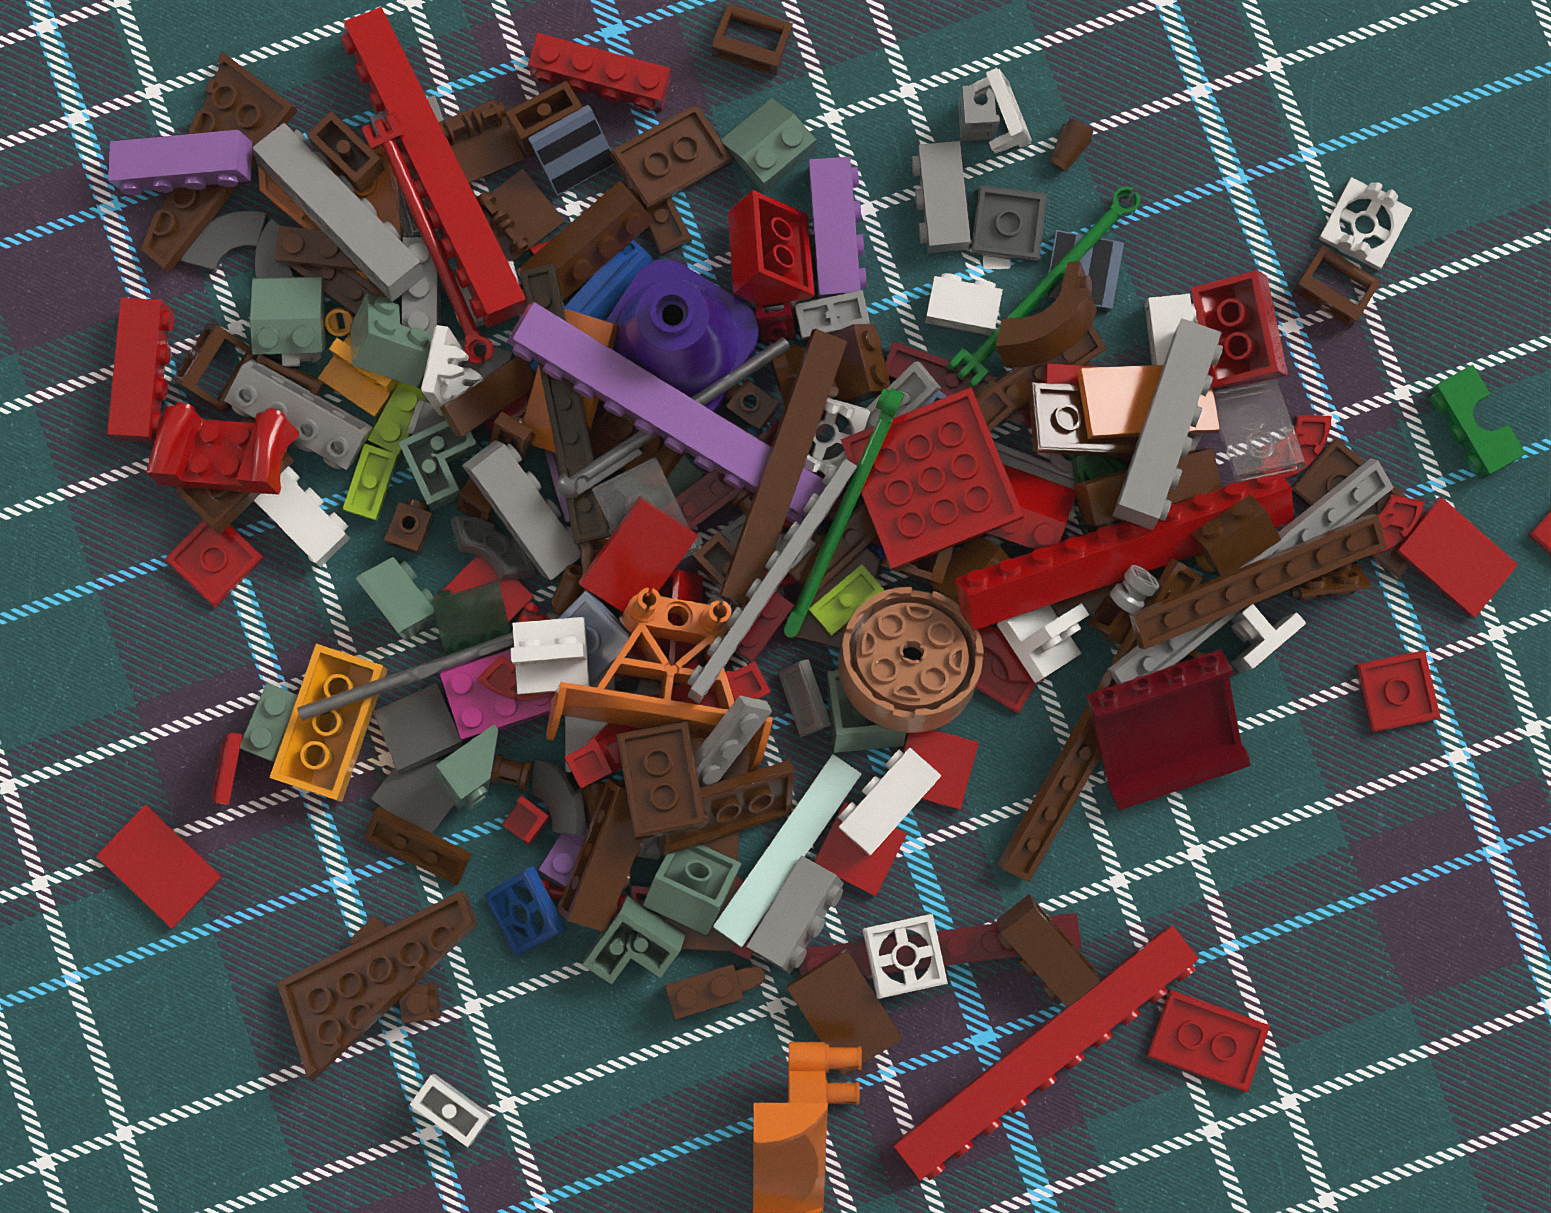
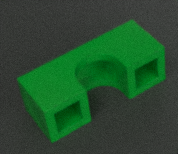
(1485, 449)

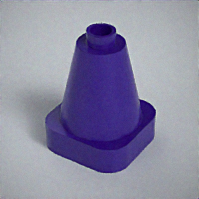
(683, 328)

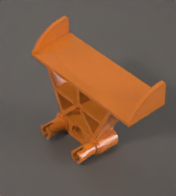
(648, 618)
(793, 1135)

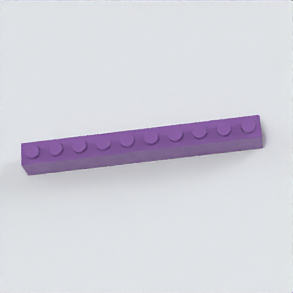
(650, 402)

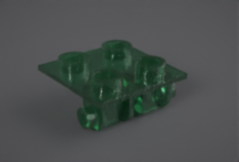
(470, 616)

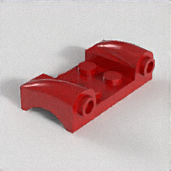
(220, 453)

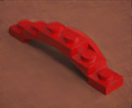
(602, 753)

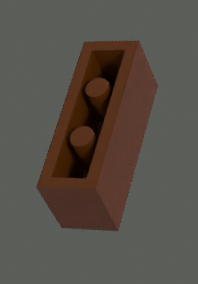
(1046, 951)

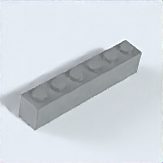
(339, 211)
(1167, 424)

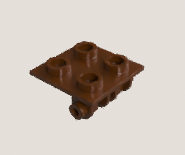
(482, 140)
(519, 214)
(1339, 581)

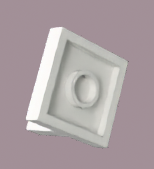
(1254, 627)
(1043, 639)
(549, 654)

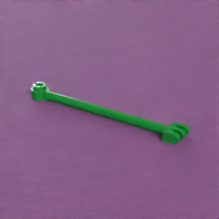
(1115, 212)
(888, 404)

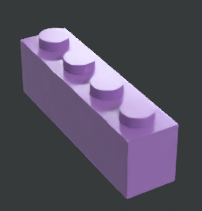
(180, 162)
(835, 226)

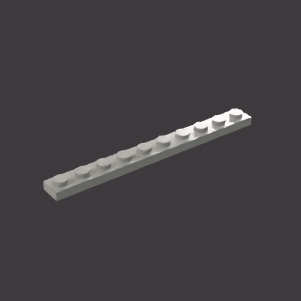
(1333, 510)

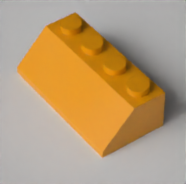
(324, 748)

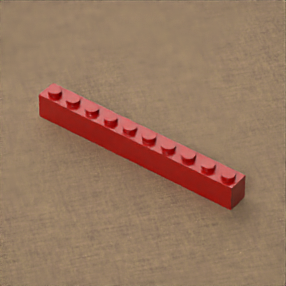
(435, 169)
(1106, 554)
(1045, 1052)

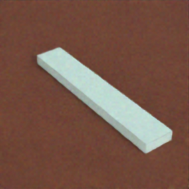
(785, 850)

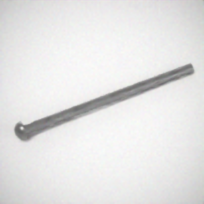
(628, 450)
(410, 675)

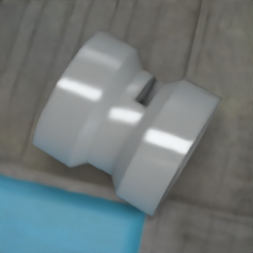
(1134, 589)

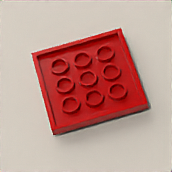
(935, 480)

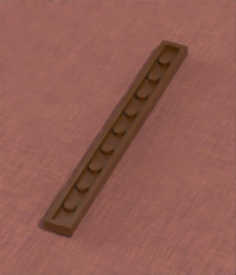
(1077, 756)

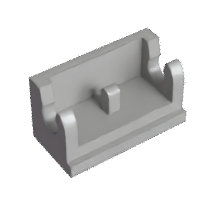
(977, 120)
(831, 313)

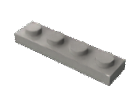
(918, 389)

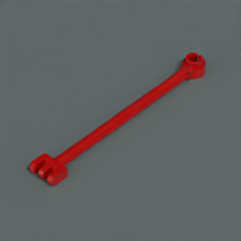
(387, 140)

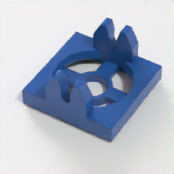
(509, 919)

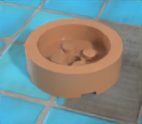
(903, 691)

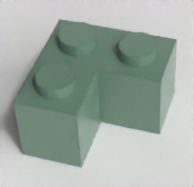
(385, 345)
(429, 459)
(634, 935)

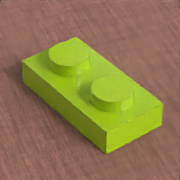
(396, 417)
(370, 482)
(843, 600)

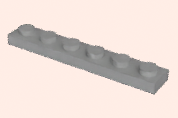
(722, 749)

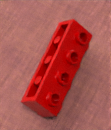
(599, 72)
(140, 369)

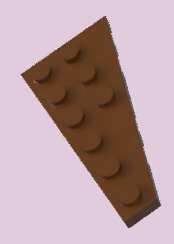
(233, 103)
(353, 988)

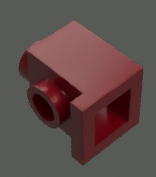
(776, 324)

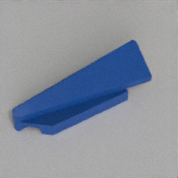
(608, 285)

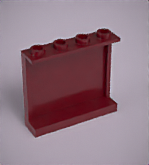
(1167, 730)

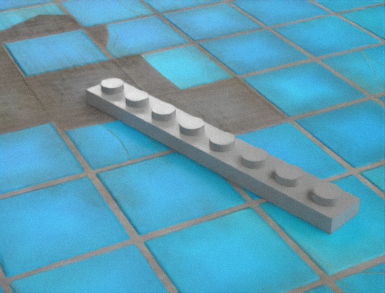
(762, 591)

